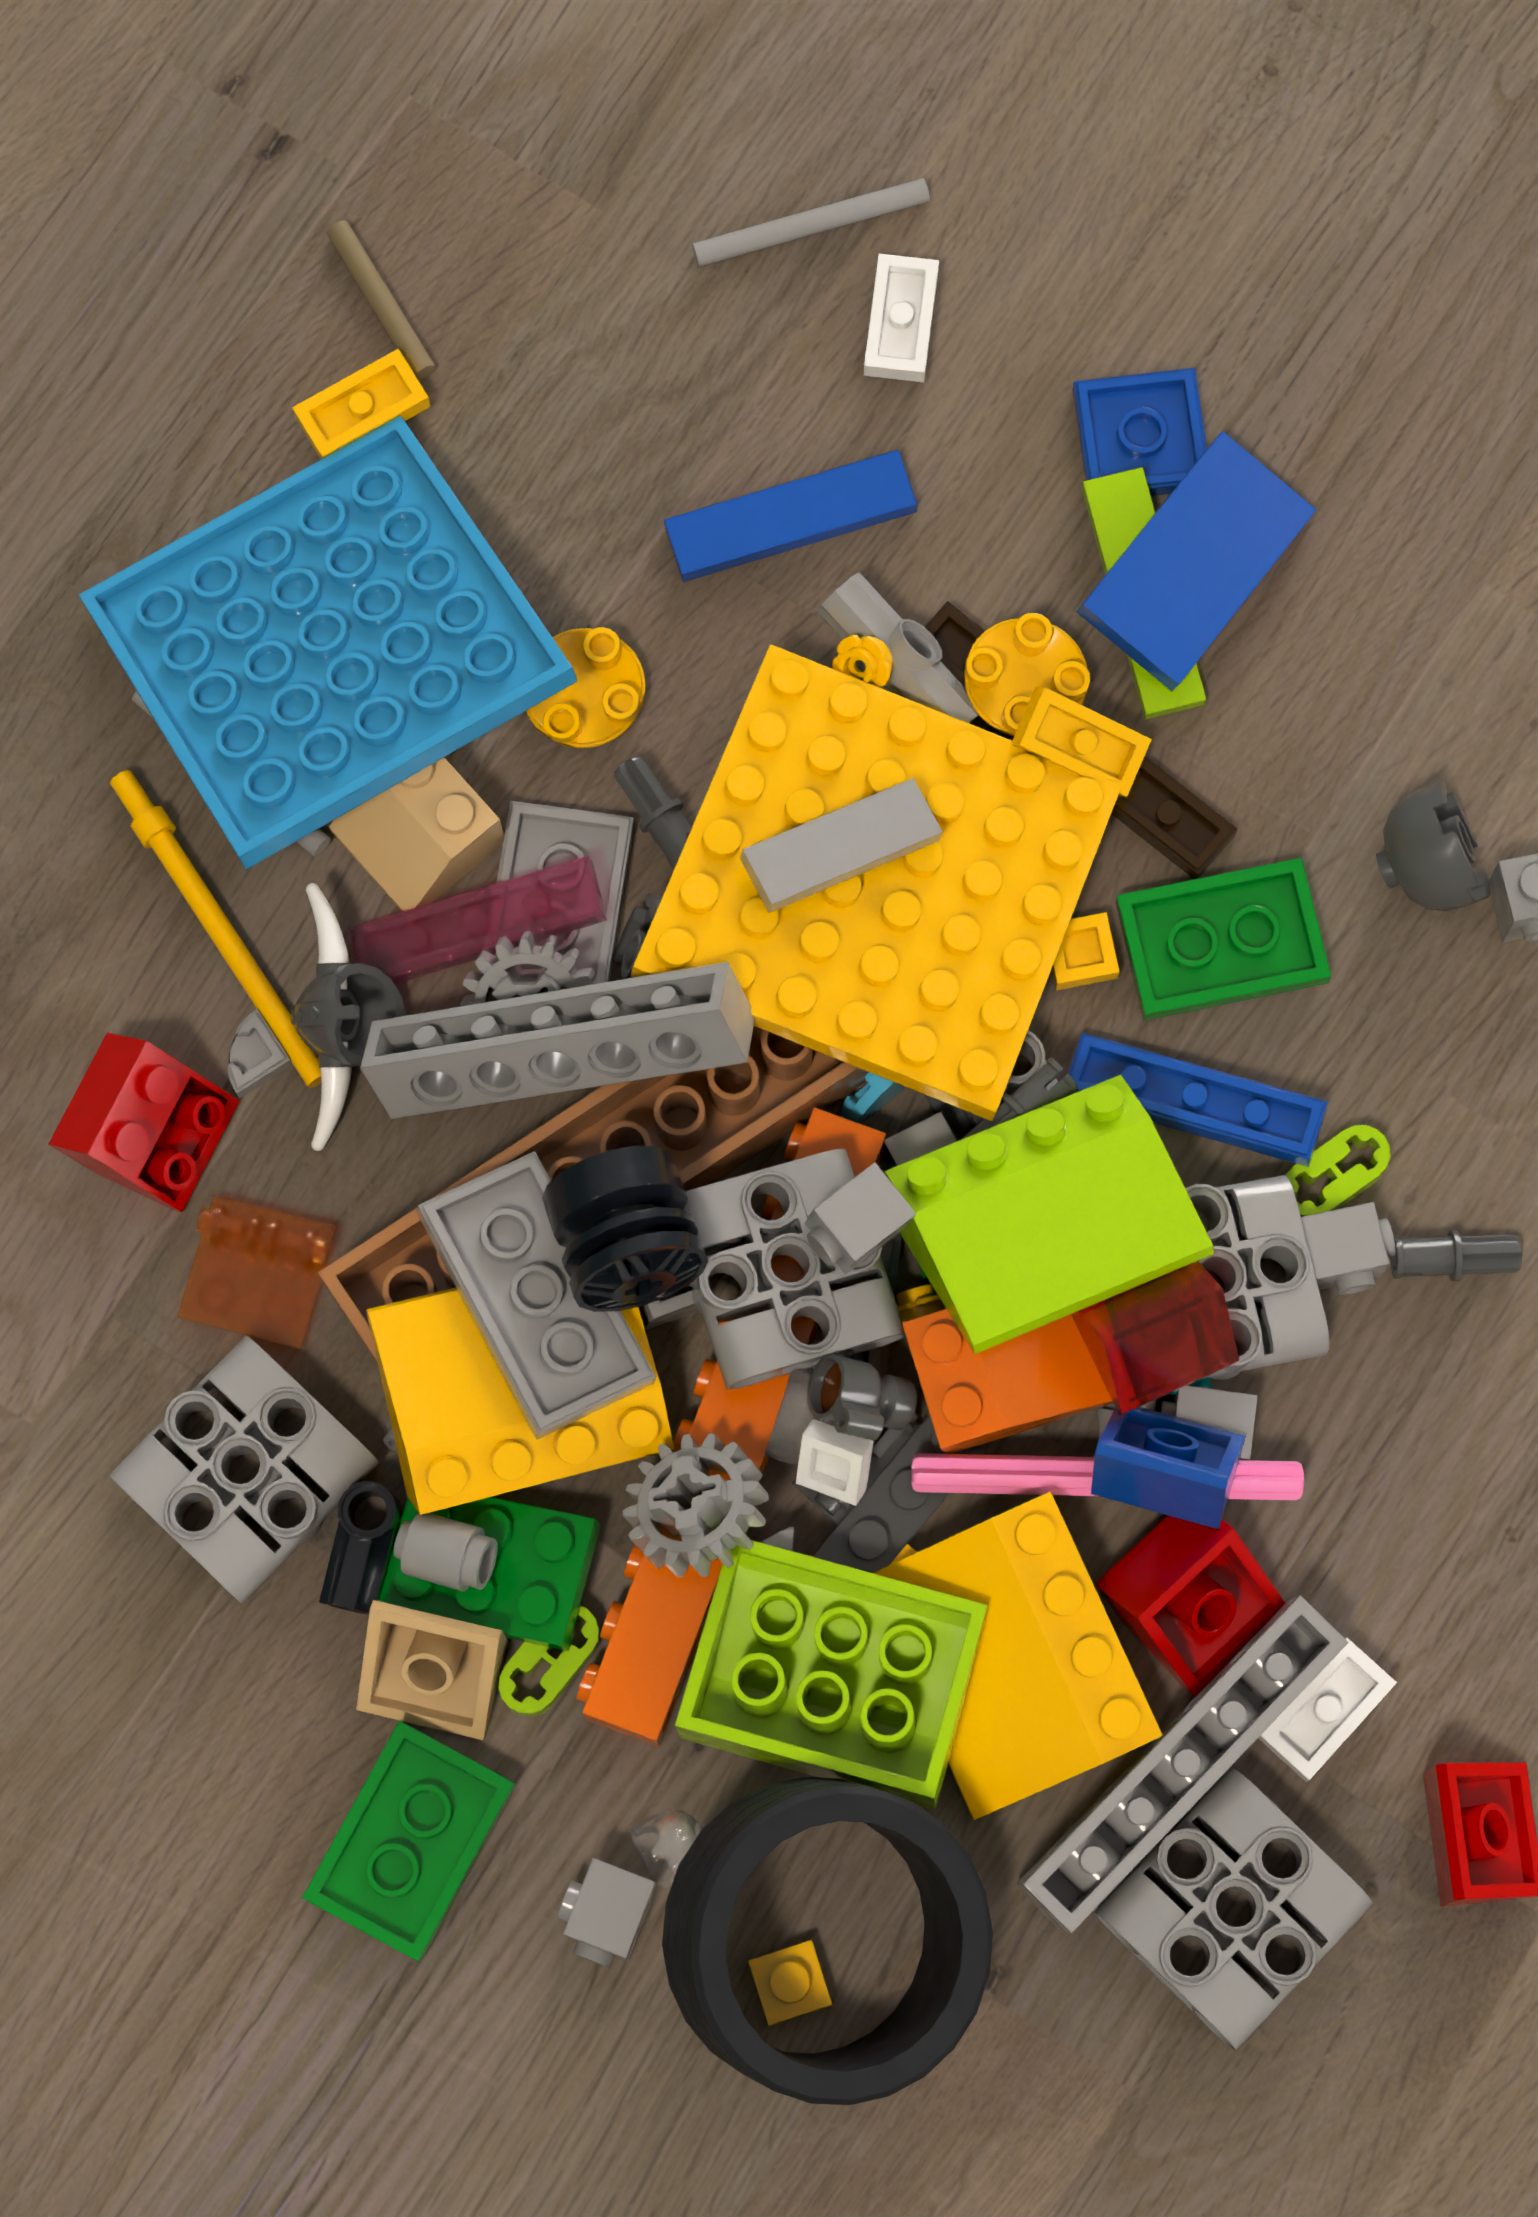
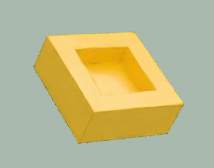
(1085, 953)
(790, 1983)

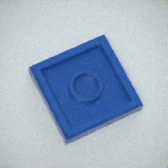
(1141, 423)

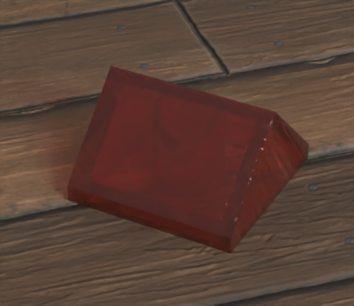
(1159, 1336)

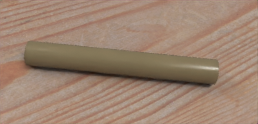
(380, 299)

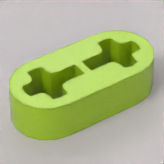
(1326, 1162)
(557, 1677)

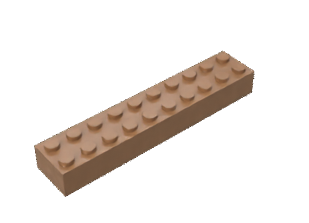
(702, 1117)

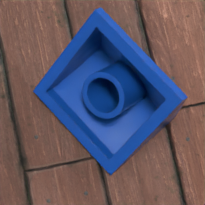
(1167, 1465)

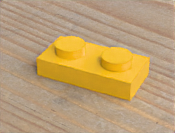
(361, 404)
(1080, 739)

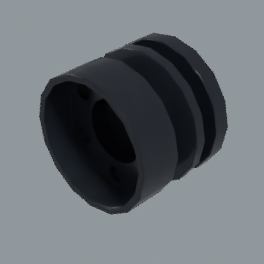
(624, 1228)

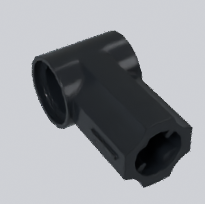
(358, 1555)

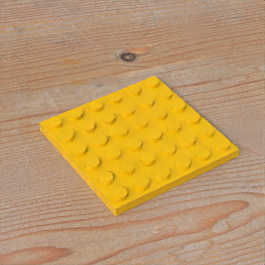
(916, 963)

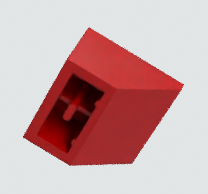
(144, 1121)

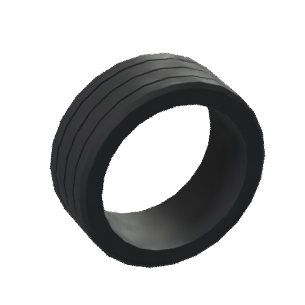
(946, 1981)

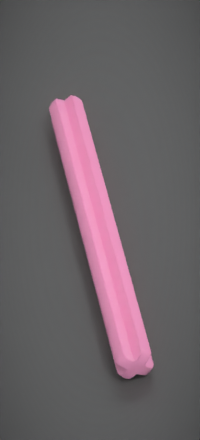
(1074, 1476)

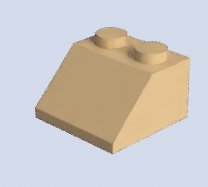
(420, 835)

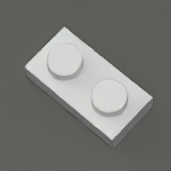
(901, 318)
(1327, 1711)

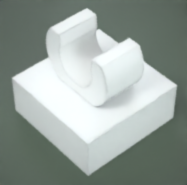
(834, 1462)

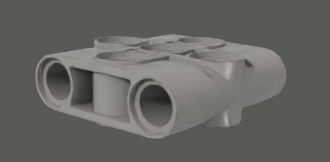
(743, 1244)
(1267, 1318)
(260, 1392)
(1315, 1894)

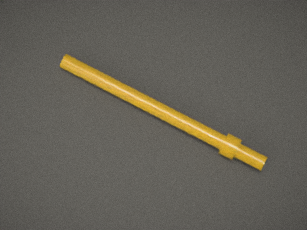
(156, 832)

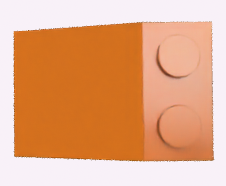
(1005, 1387)

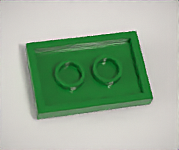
(1222, 939)
(535, 1576)
(409, 1841)

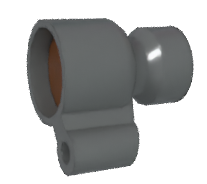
(858, 1398)

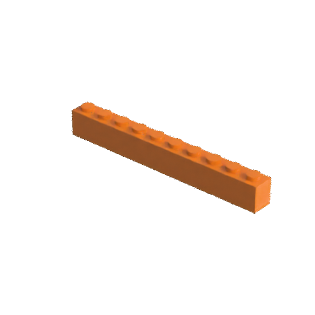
(665, 1614)

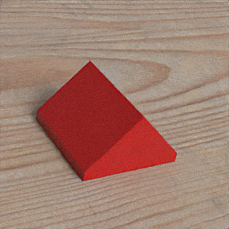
(1482, 1832)

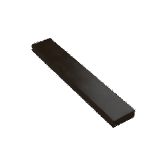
(1156, 805)

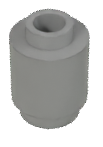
(445, 1552)

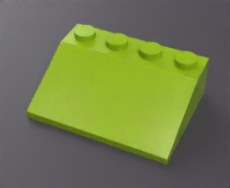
(1048, 1214)
(832, 1672)

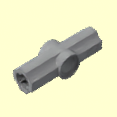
(915, 652)

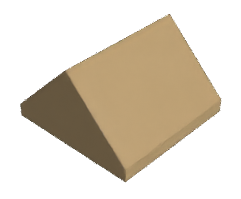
(430, 1670)

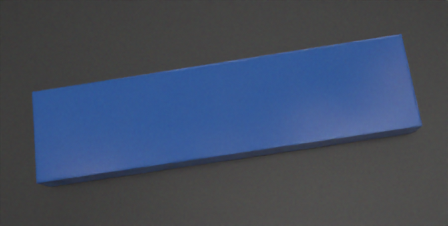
(790, 515)
(1206, 1099)

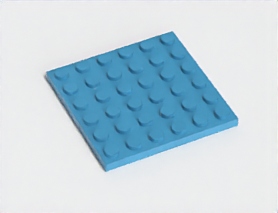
(326, 641)

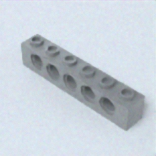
(559, 1041)
(1181, 1764)

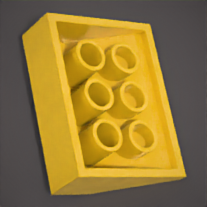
(461, 1425)
(1048, 1670)

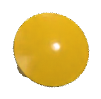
(1014, 660)
(603, 698)

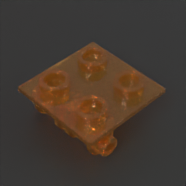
(256, 1271)

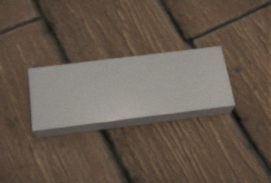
(840, 845)

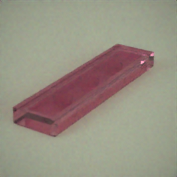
(464, 925)

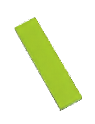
(1118, 511)

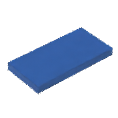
(1196, 561)

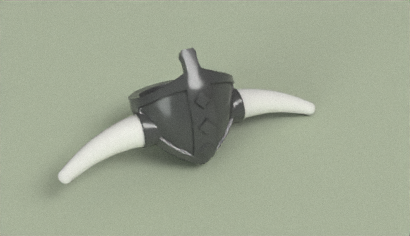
(338, 1012)

